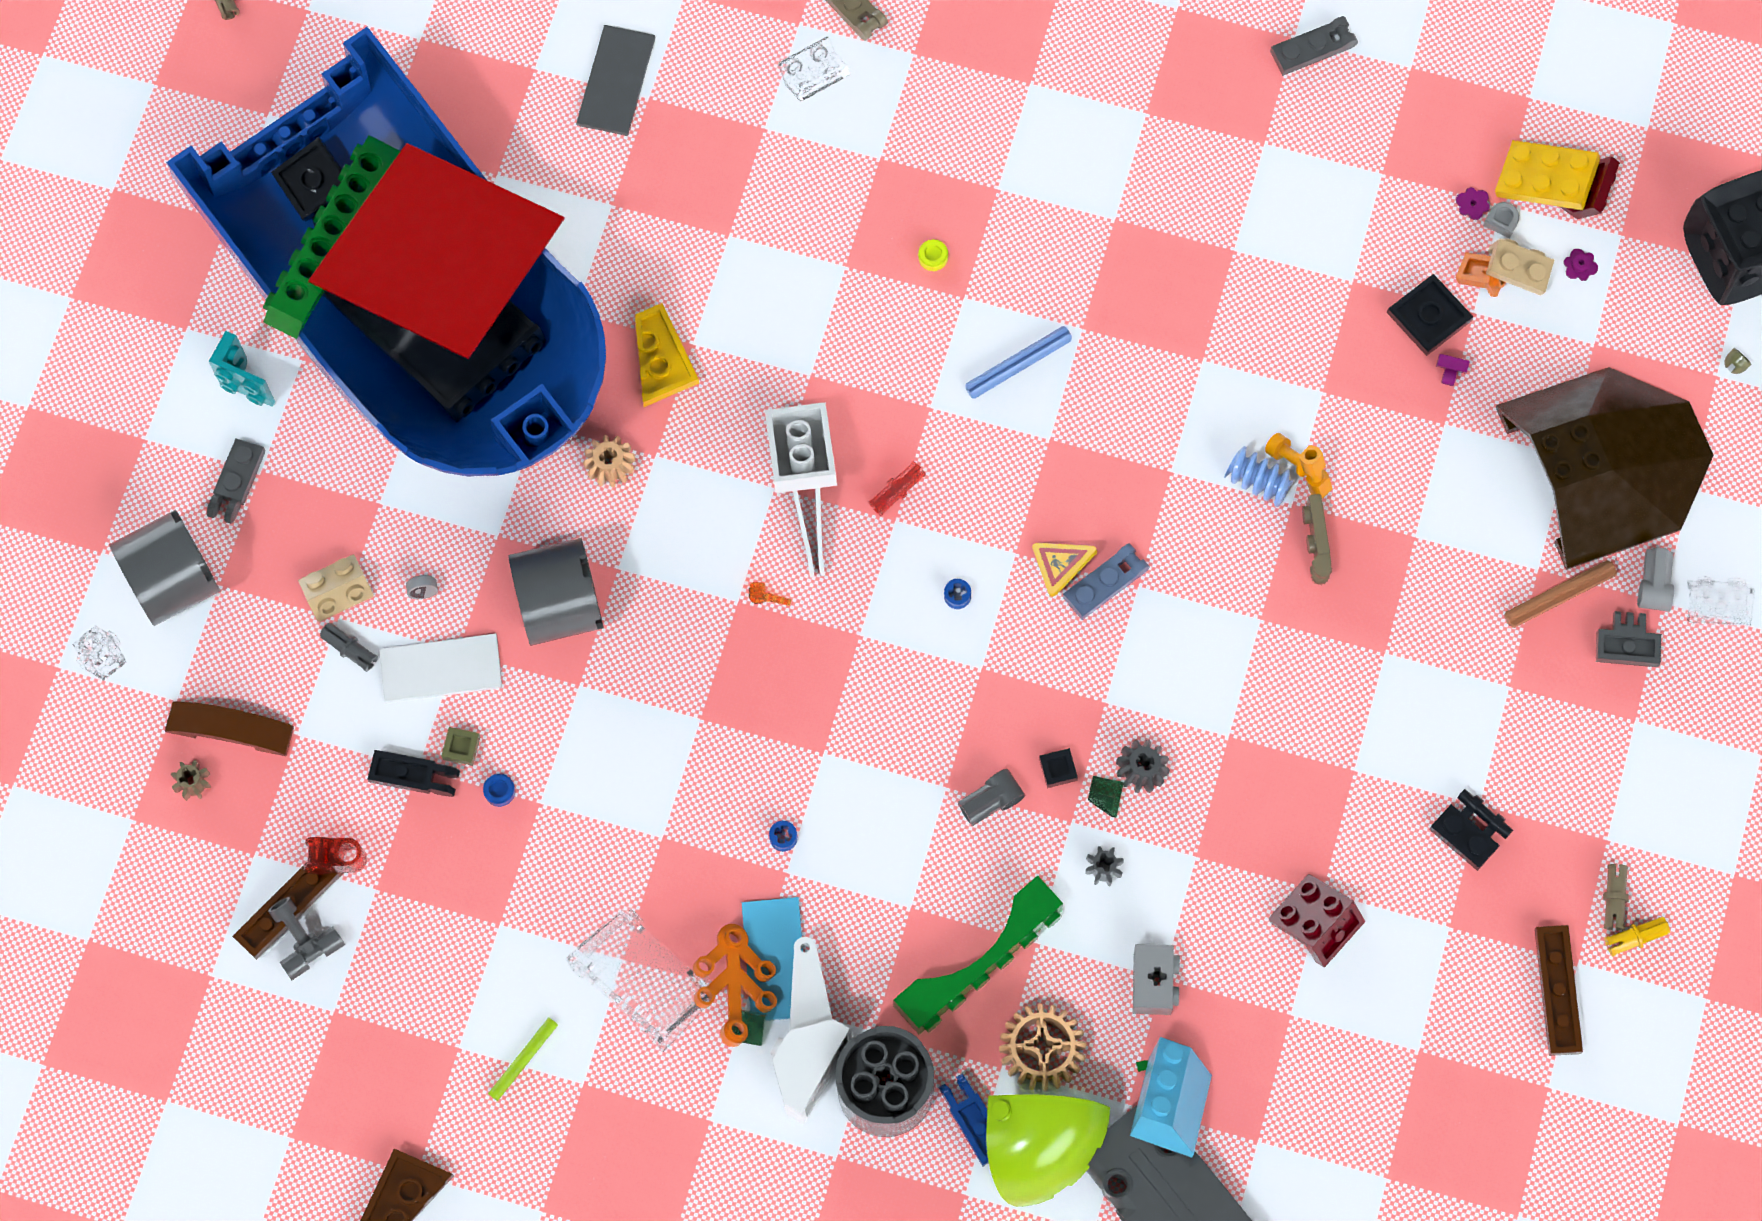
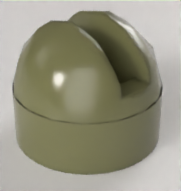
(1738, 360)

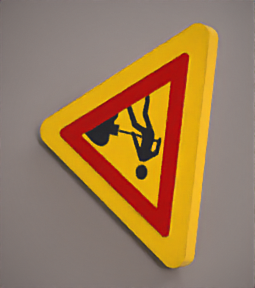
(1061, 563)

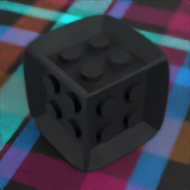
(1726, 239)

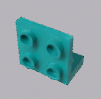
(229, 368)

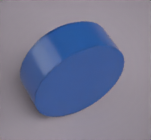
(499, 790)

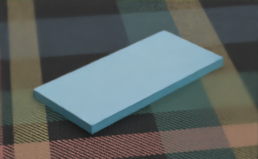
(772, 933)

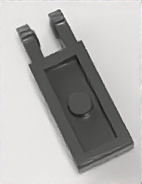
(236, 479)

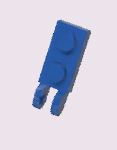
(969, 1116)

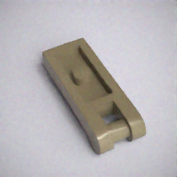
(855, 10)

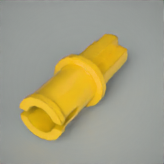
(1637, 935)

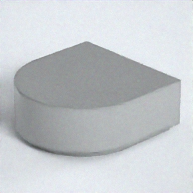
(1502, 219)

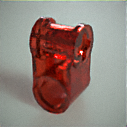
(327, 856)

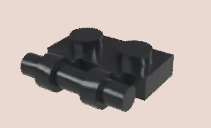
(1467, 838)

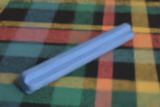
(1018, 362)

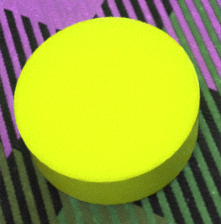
(933, 255)

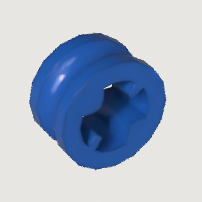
(948, 590)
(788, 845)

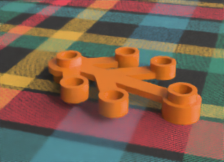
(734, 979)

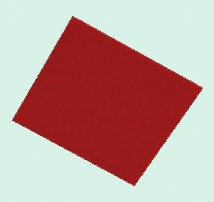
(437, 250)

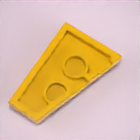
(662, 358)

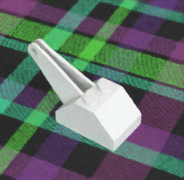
(802, 460)
(814, 1039)

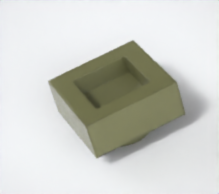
(460, 746)

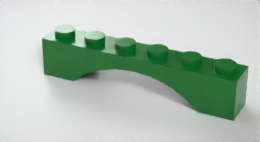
(930, 998)

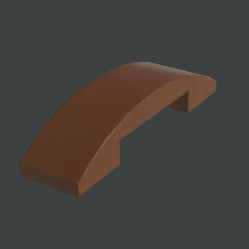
(229, 725)

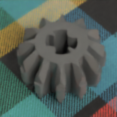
(1138, 775)

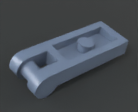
(1105, 582)

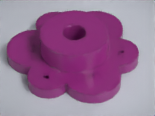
(1471, 196)
(1575, 270)

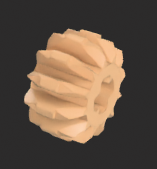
(598, 457)

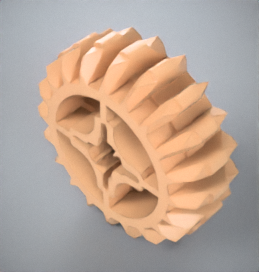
(1057, 1046)

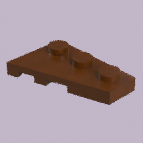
(405, 1189)

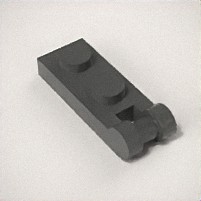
(1313, 46)

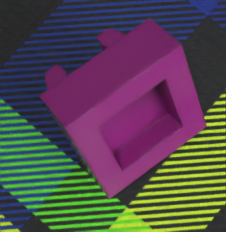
(1451, 366)

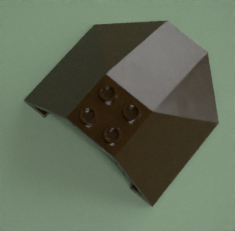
(1616, 459)

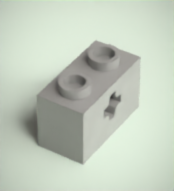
(1151, 960)

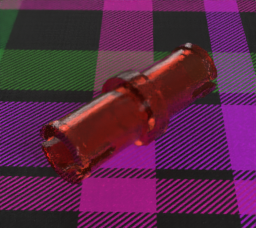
(897, 488)

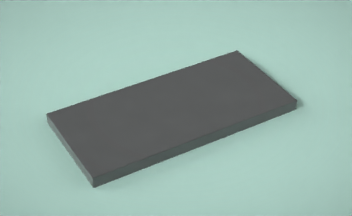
(615, 80)

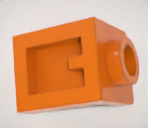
(1473, 273)

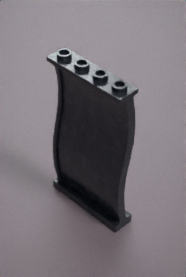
(447, 376)

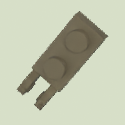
(1317, 541)

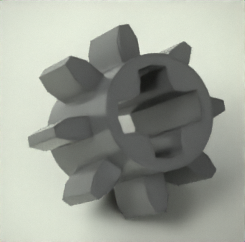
(1109, 859)

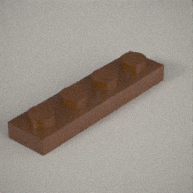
(261, 928)
(1558, 990)

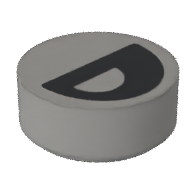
(421, 587)

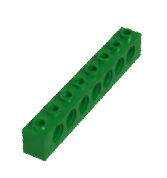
(345, 200)

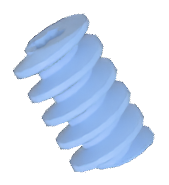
(1260, 476)

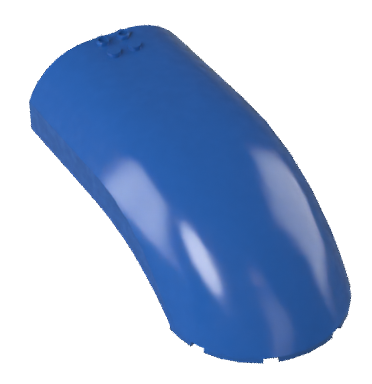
(257, 224)

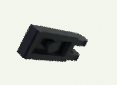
(410, 773)

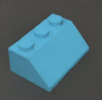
(1172, 1098)

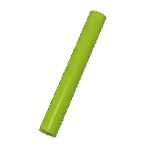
(522, 1059)

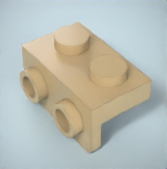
(1519, 266)
(335, 588)

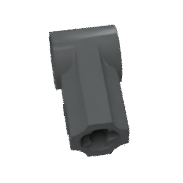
(998, 793)

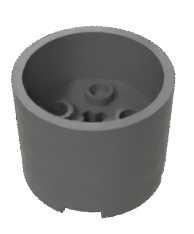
(164, 568)
(555, 591)
(891, 1107)

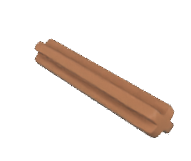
(1560, 594)

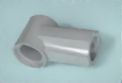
(1656, 587)

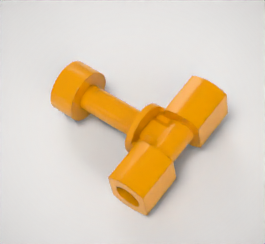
(1308, 463)

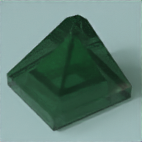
(1106, 794)
(756, 1026)

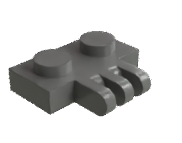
(1628, 643)

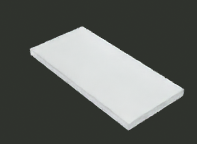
(440, 668)

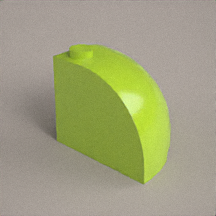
(1041, 1143)

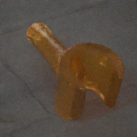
(758, 595)

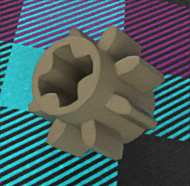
(182, 780)

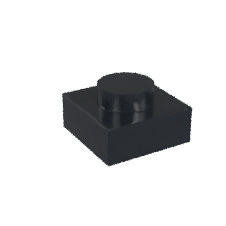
(1058, 768)

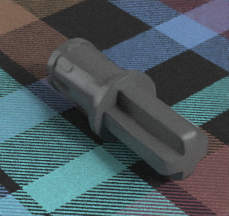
(348, 646)

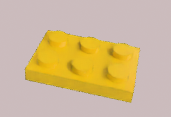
(1547, 175)

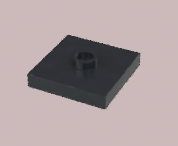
(308, 178)
(1430, 314)

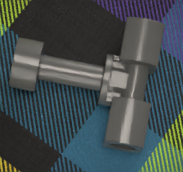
(308, 945)

